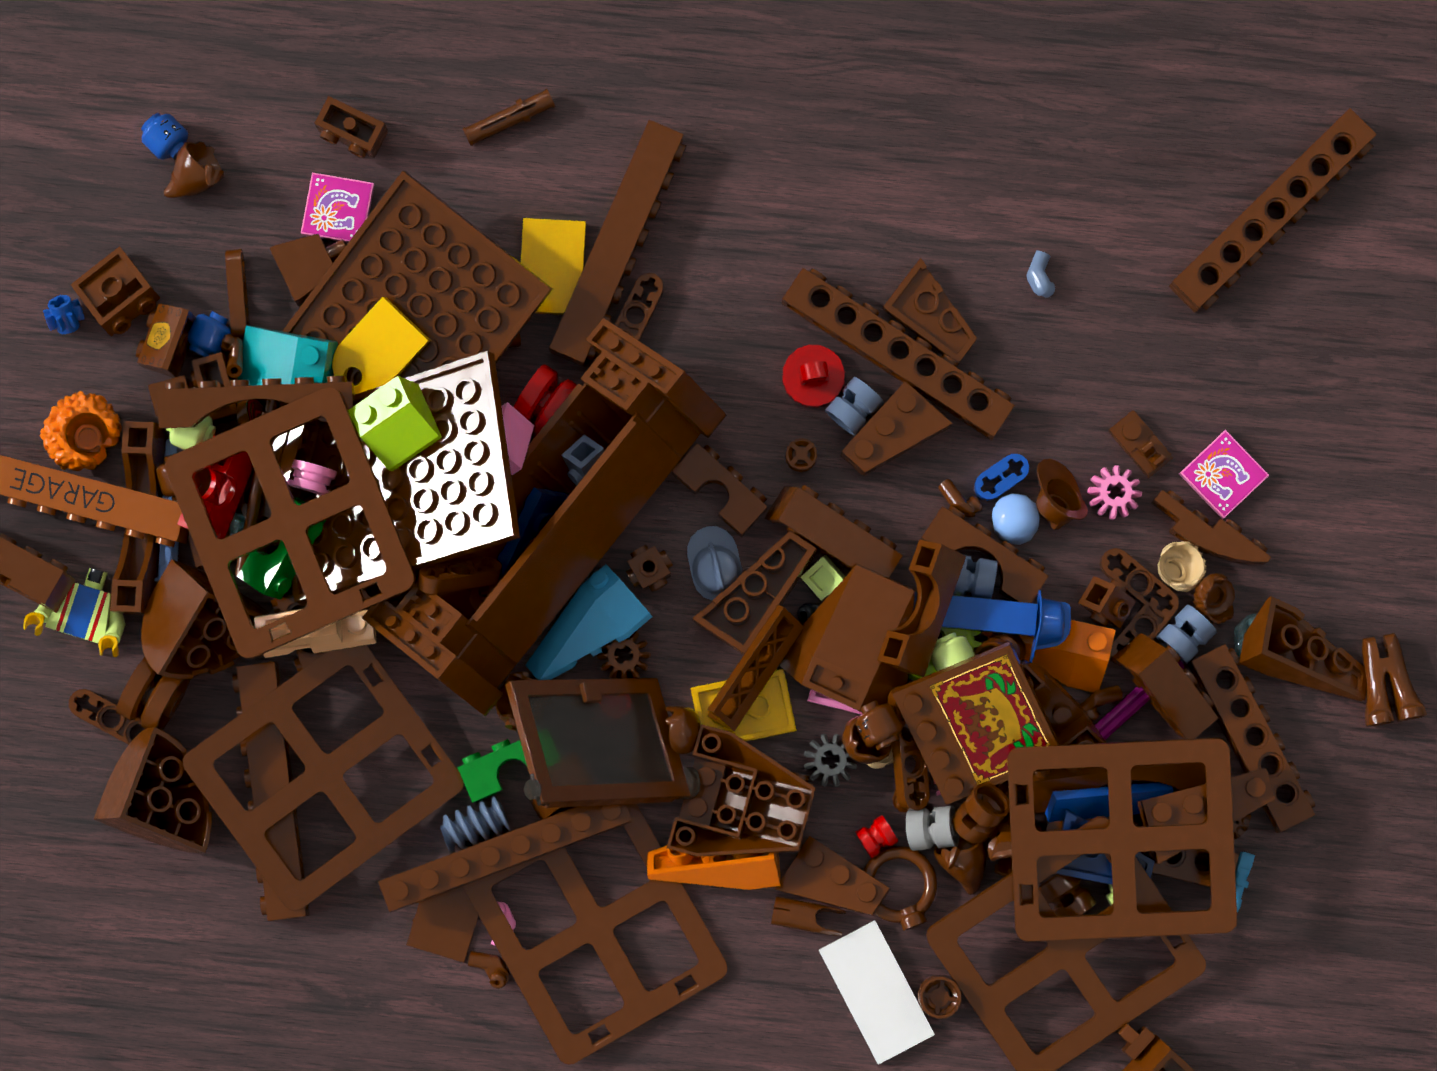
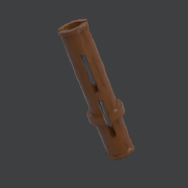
(542, 100)

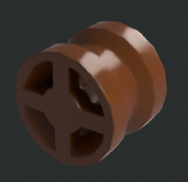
(801, 450)

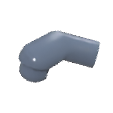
(1038, 278)

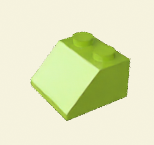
(395, 422)

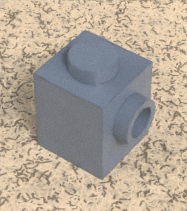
(581, 458)

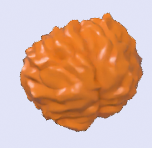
(80, 431)

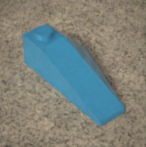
(594, 617)

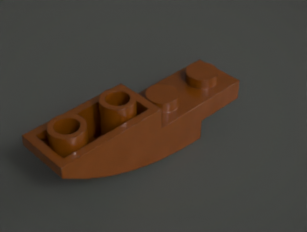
(1220, 540)

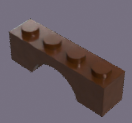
(936, 577)
(1018, 577)

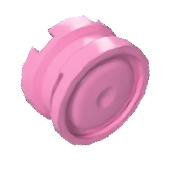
(311, 477)

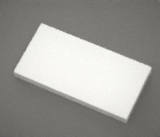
(876, 992)

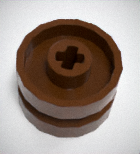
(151, 696)

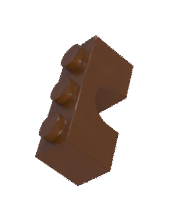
(702, 468)

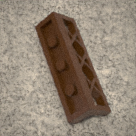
(755, 669)

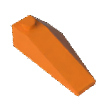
(1079, 659)
(727, 871)

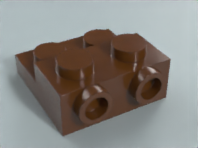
(116, 292)

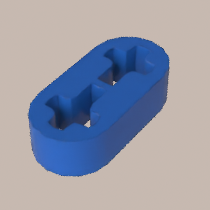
(1005, 483)

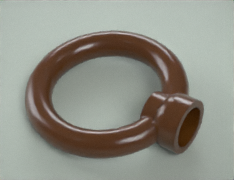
(912, 915)

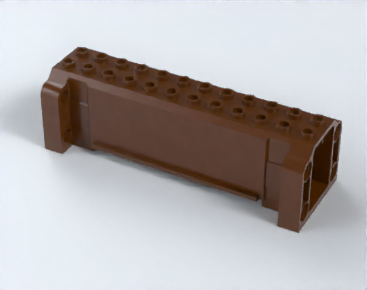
(645, 420)

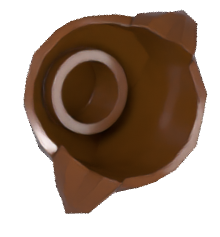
(194, 171)
(964, 863)

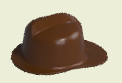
(1059, 494)

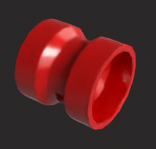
(877, 836)

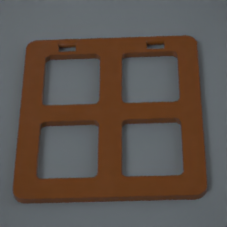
(289, 521)
(321, 774)
(1124, 839)
(596, 927)
(1068, 955)

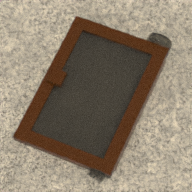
(598, 743)

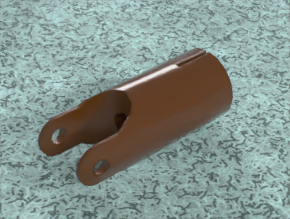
(801, 915)

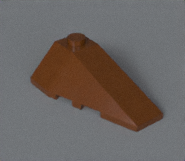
(1292, 650)

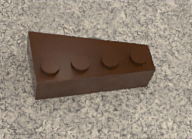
(832, 532)

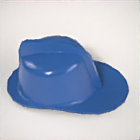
(1052, 624)

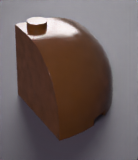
(185, 627)
(155, 796)

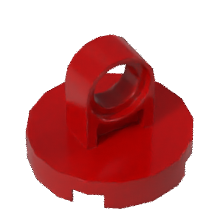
(813, 376)

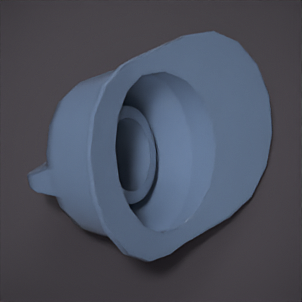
(713, 561)

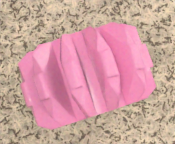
(1110, 482)

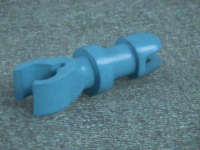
(1242, 871)

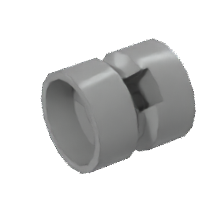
(931, 828)

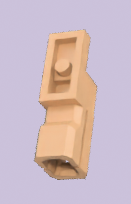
(342, 634)

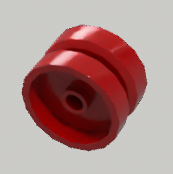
(539, 399)

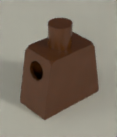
(305, 263)

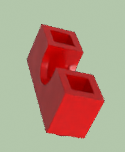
(225, 491)

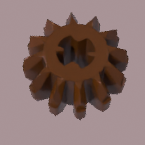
(626, 666)

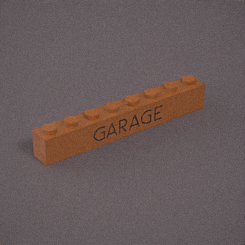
(91, 499)

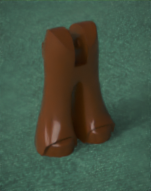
(1406, 701)

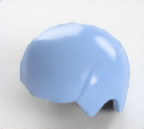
(1015, 519)

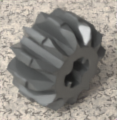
(825, 769)

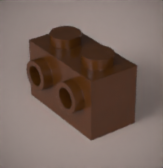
(351, 127)
(214, 369)

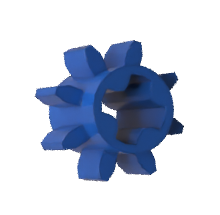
(63, 314)

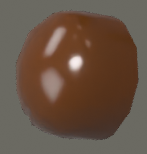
(683, 728)
(856, 747)

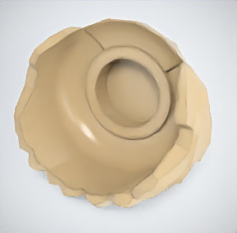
(1181, 566)

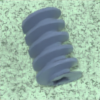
(474, 825)

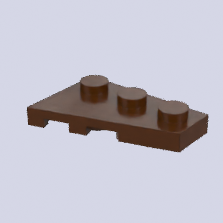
(930, 314)
(831, 879)

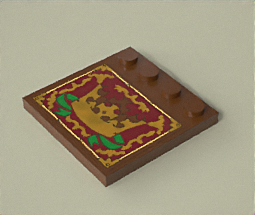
(973, 718)

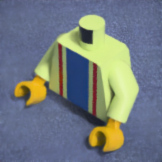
(84, 614)

